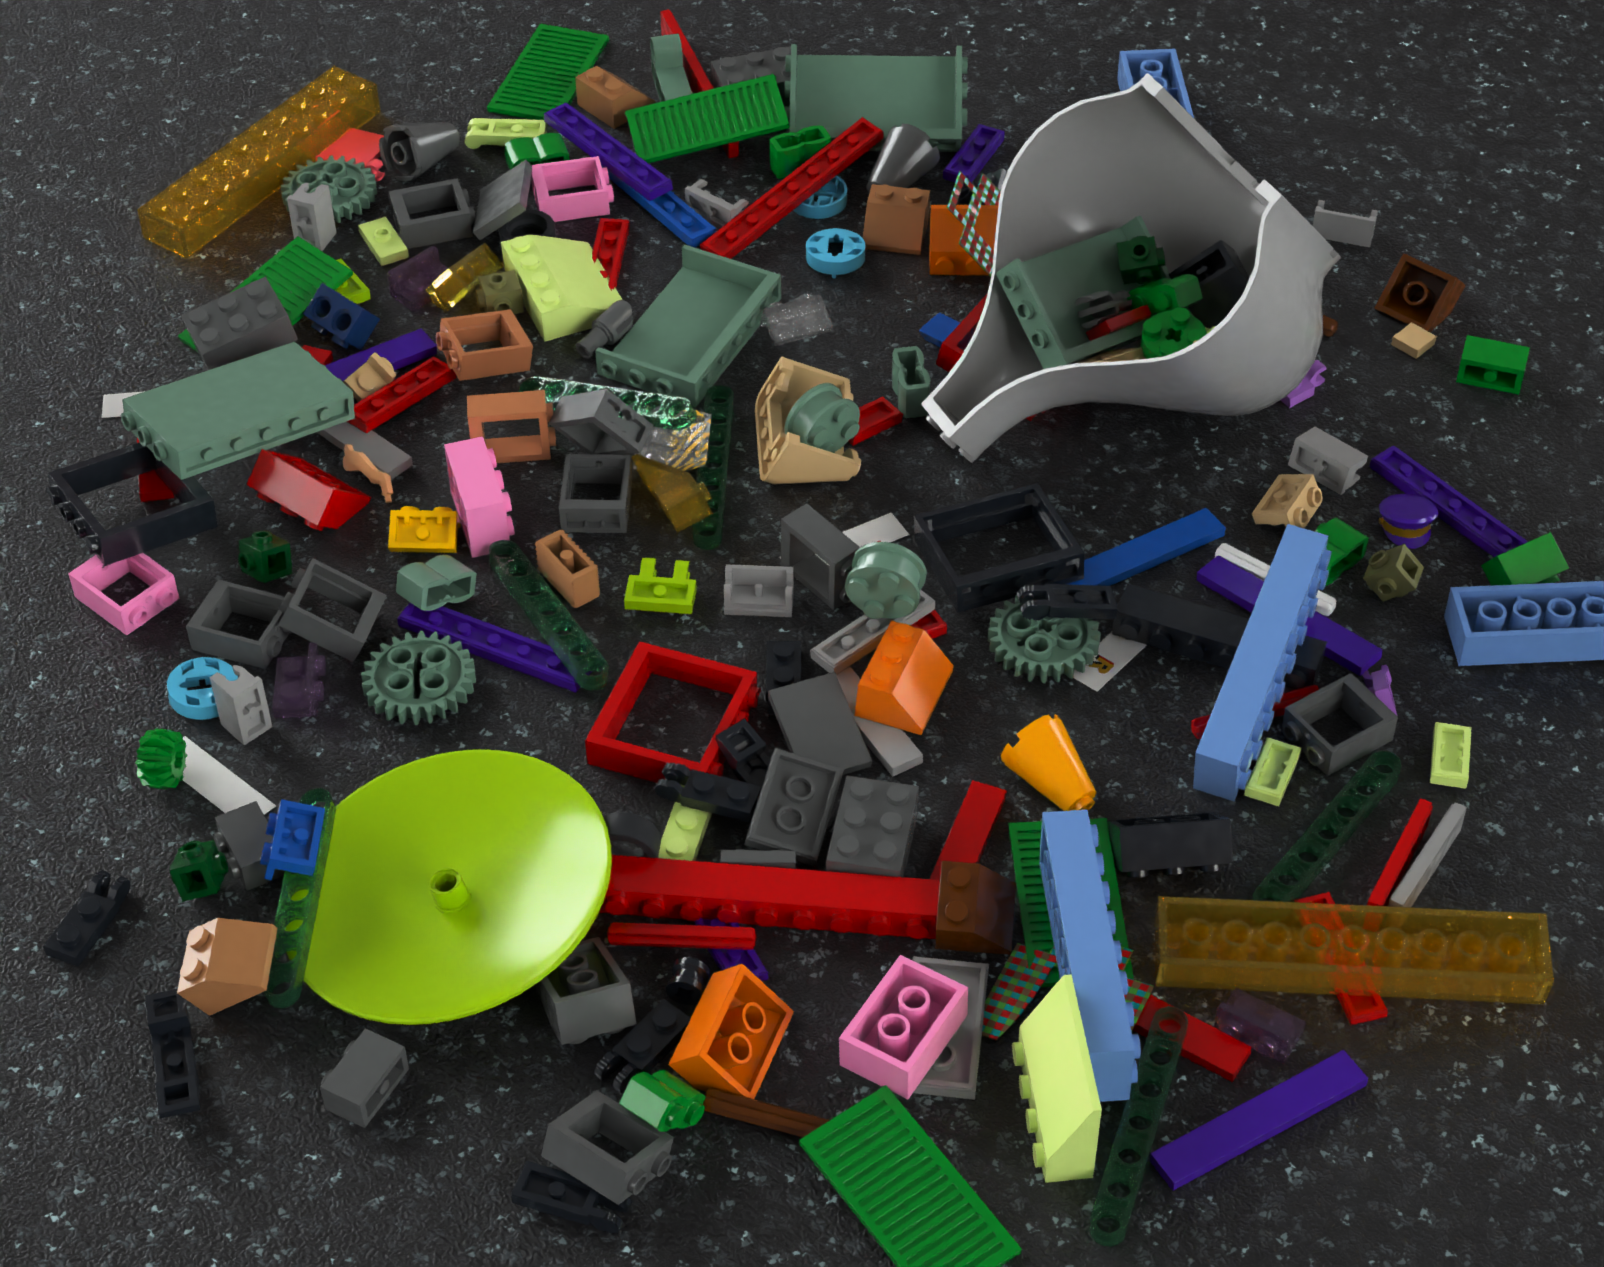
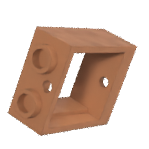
(485, 327)
(513, 407)

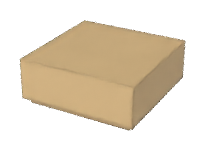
(1413, 340)

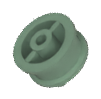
(824, 418)
(885, 580)

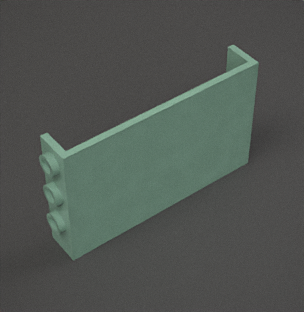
(882, 90)
(1048, 286)
(692, 327)
(237, 410)

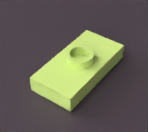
(383, 241)
(1450, 755)
(1272, 771)

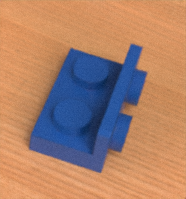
(294, 838)

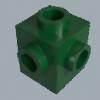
(1140, 260)
(265, 556)
(198, 870)

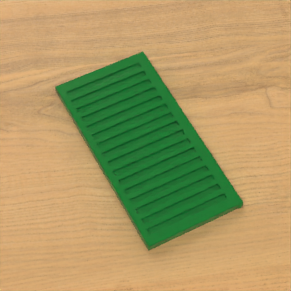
(547, 71)
(707, 119)
(295, 278)
(1035, 922)
(906, 1188)

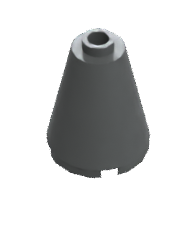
(416, 147)
(904, 158)

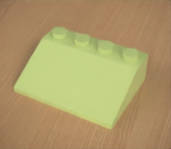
(558, 283)
(1059, 1086)

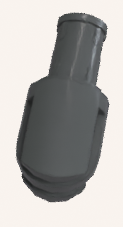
(1103, 306)
(606, 328)

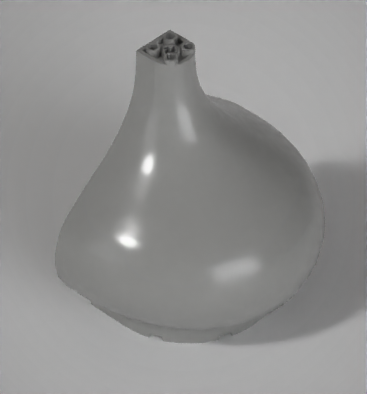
(1093, 174)

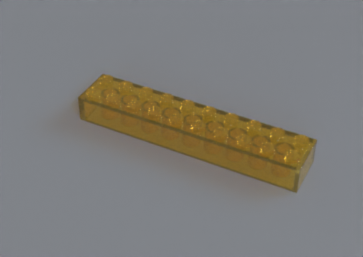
(257, 161)
(1352, 950)

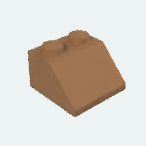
(608, 96)
(896, 219)
(226, 963)

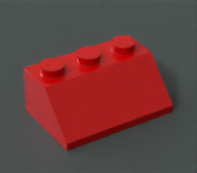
(305, 490)

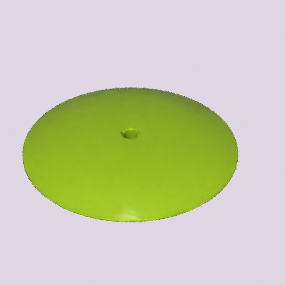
(454, 886)

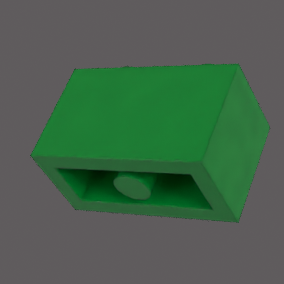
(1493, 364)
(1529, 563)

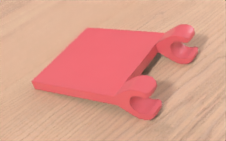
(358, 145)

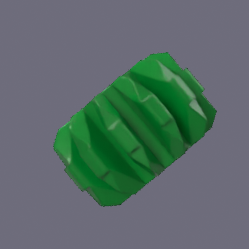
(161, 758)

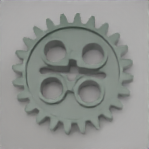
(349, 184)
(1043, 645)
(393, 674)

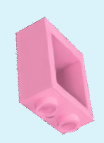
(570, 175)
(91, 579)

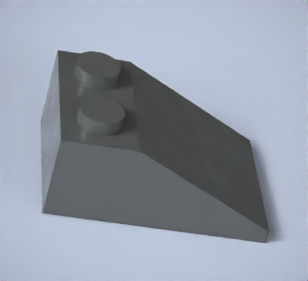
(587, 995)

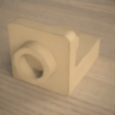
(370, 377)

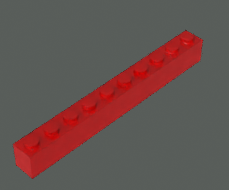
(773, 896)

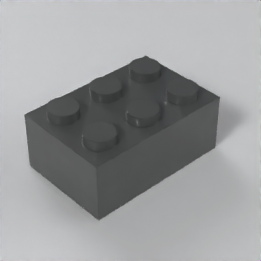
(751, 66)
(239, 325)
(873, 828)

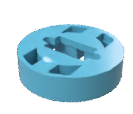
(830, 202)
(845, 262)
(197, 703)

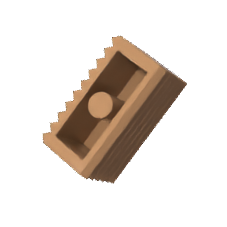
(568, 568)

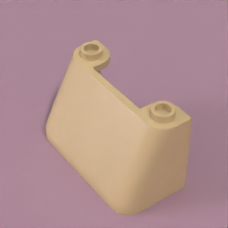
(782, 455)

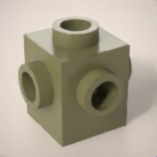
(500, 292)
(1393, 572)

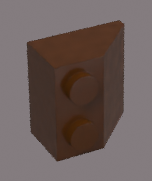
(1419, 294)
(974, 909)

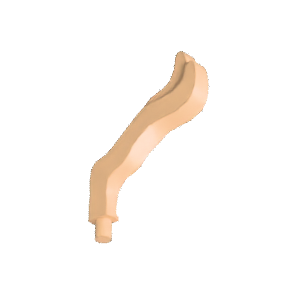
(358, 461)

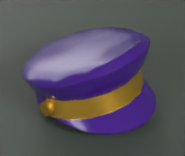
(1407, 519)

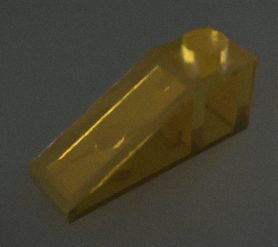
(463, 277)
(674, 491)

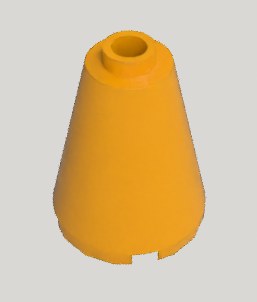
(1051, 764)

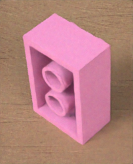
(478, 494)
(903, 1026)

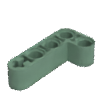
(668, 67)

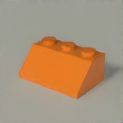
(945, 253)
(903, 679)
(732, 1034)

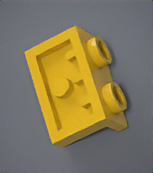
(423, 530)

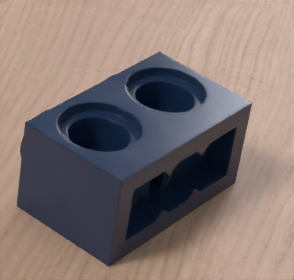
(341, 317)

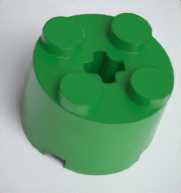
(1170, 332)

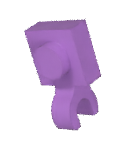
(1307, 386)
(1379, 685)

